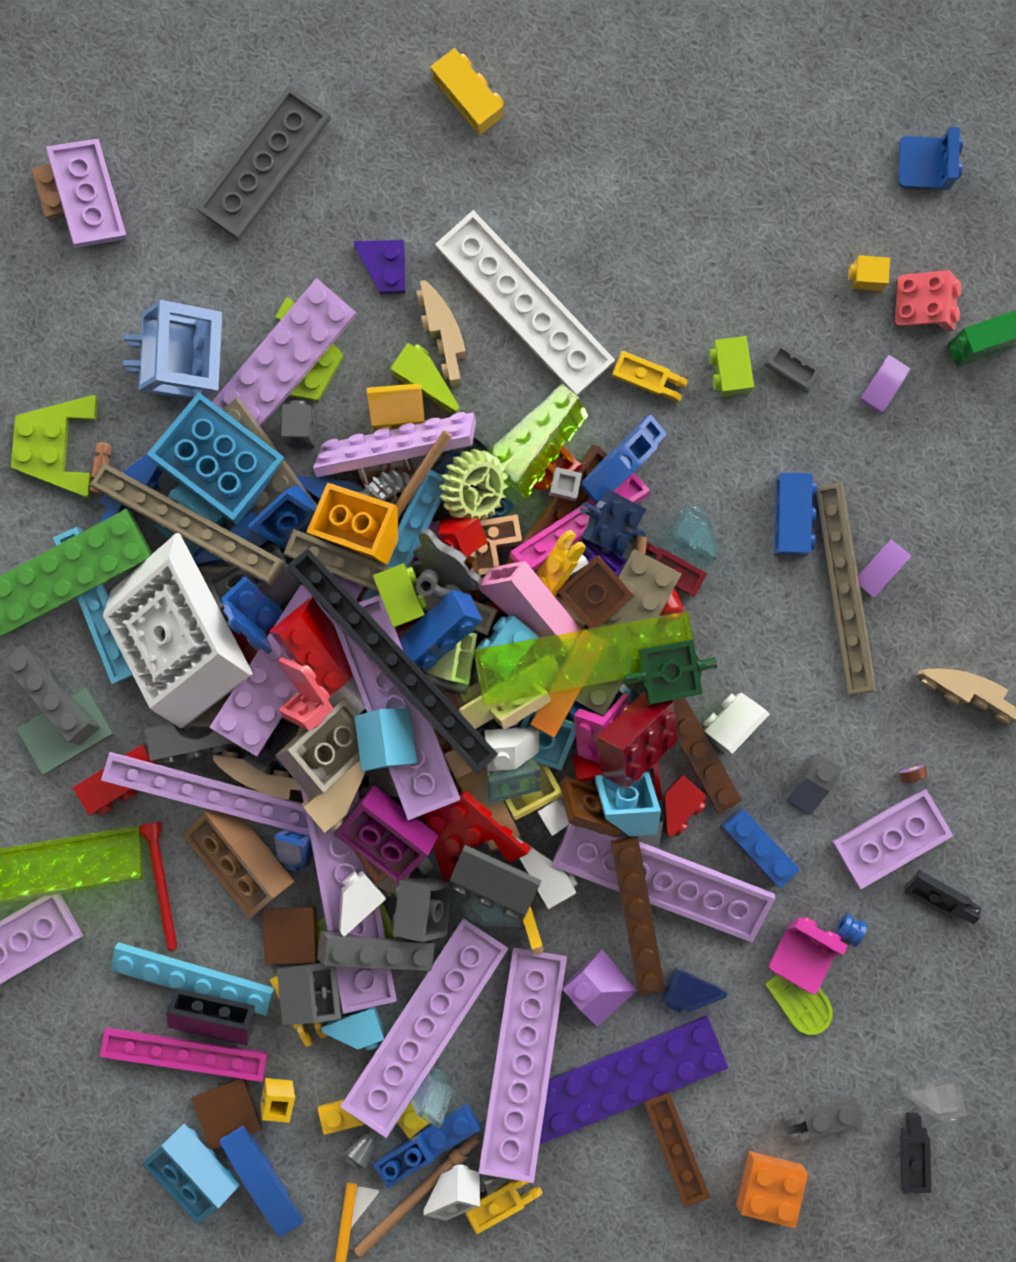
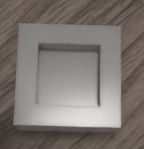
(565, 484)

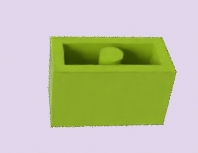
(731, 366)
(400, 594)

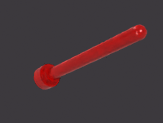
(151, 833)

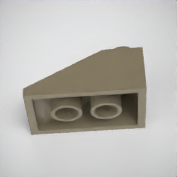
(325, 752)

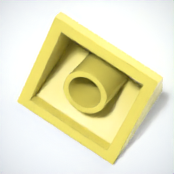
(530, 802)

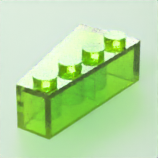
(538, 438)

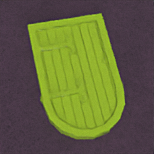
(806, 1011)

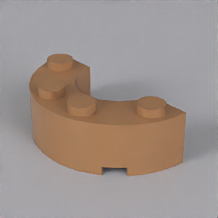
(477, 786)

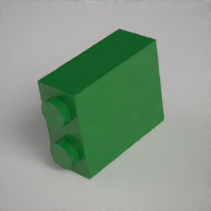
(984, 339)

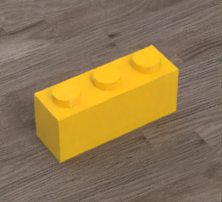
(467, 90)

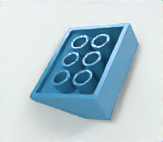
(216, 459)

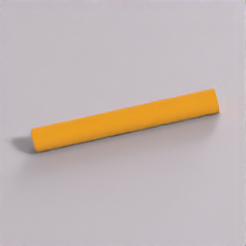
(346, 1222)

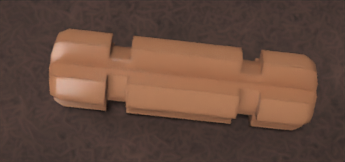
(103, 451)

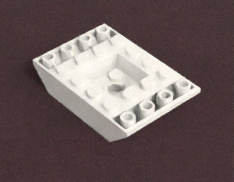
(199, 653)

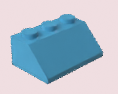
(191, 1174)

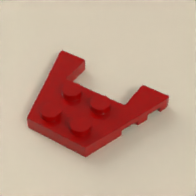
(470, 825)

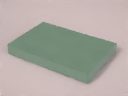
(50, 747)

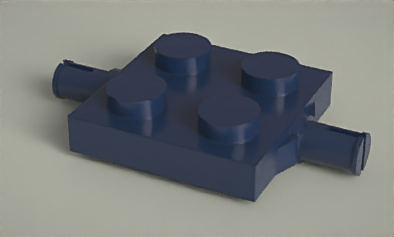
(613, 522)

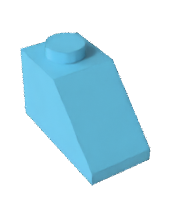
(357, 1029)

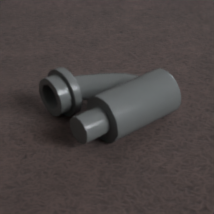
(428, 585)

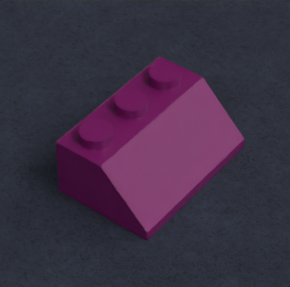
(379, 816)

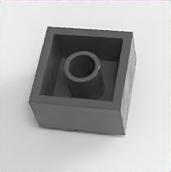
(422, 908)

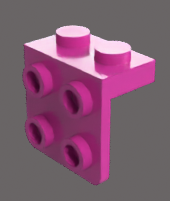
(590, 725)
(805, 954)

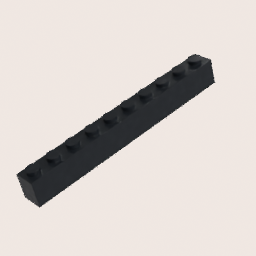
(392, 661)

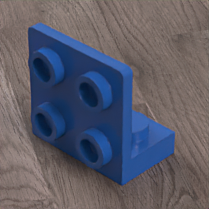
(251, 613)

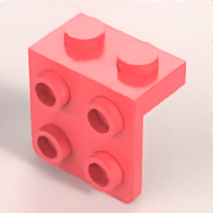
(928, 299)
(310, 703)

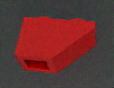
(680, 803)

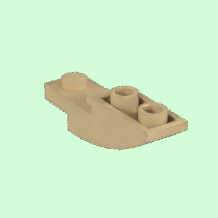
(442, 324)
(964, 686)
(276, 785)

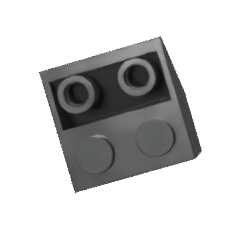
(308, 994)

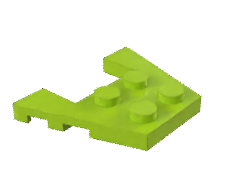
(319, 377)
(42, 443)

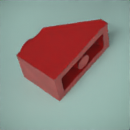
(462, 534)

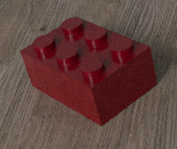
(636, 740)

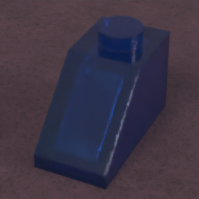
(690, 992)

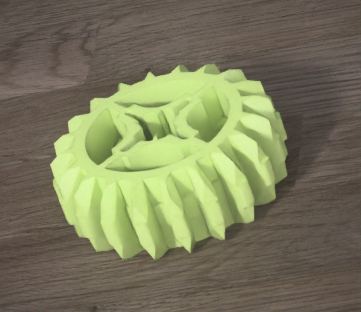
(475, 469)

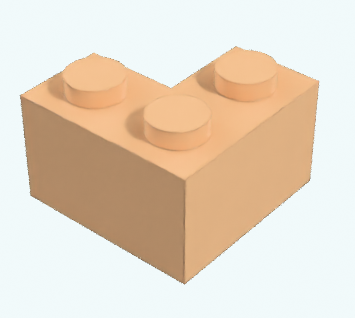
(500, 534)

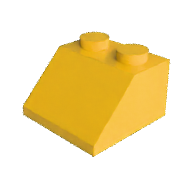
(395, 406)

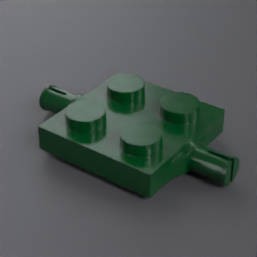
(670, 671)

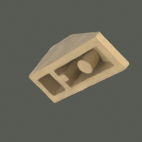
(334, 803)

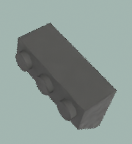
(281, 590)
(494, 883)

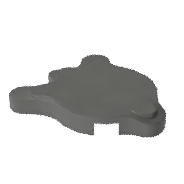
(445, 561)

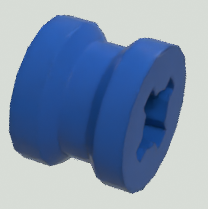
(851, 929)

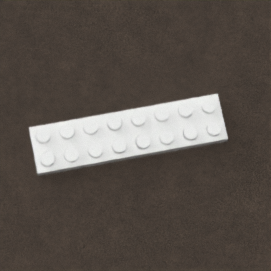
(524, 303)

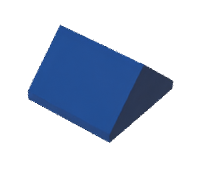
(287, 512)

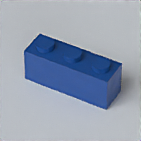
(794, 514)
(440, 629)
(759, 847)

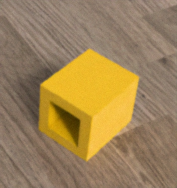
(869, 273)
(277, 1100)

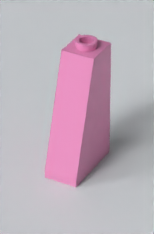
(525, 596)

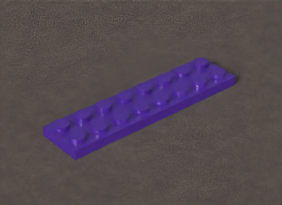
(630, 1077)

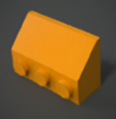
(356, 523)

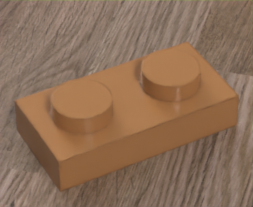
(48, 191)

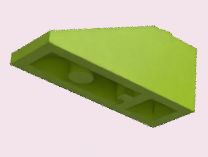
(416, 367)

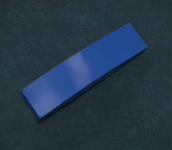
(261, 1181)

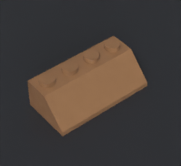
(238, 860)

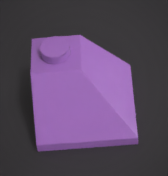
(599, 988)

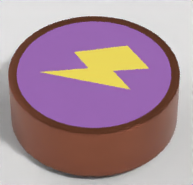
(913, 774)

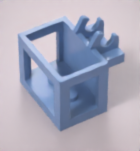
(177, 352)

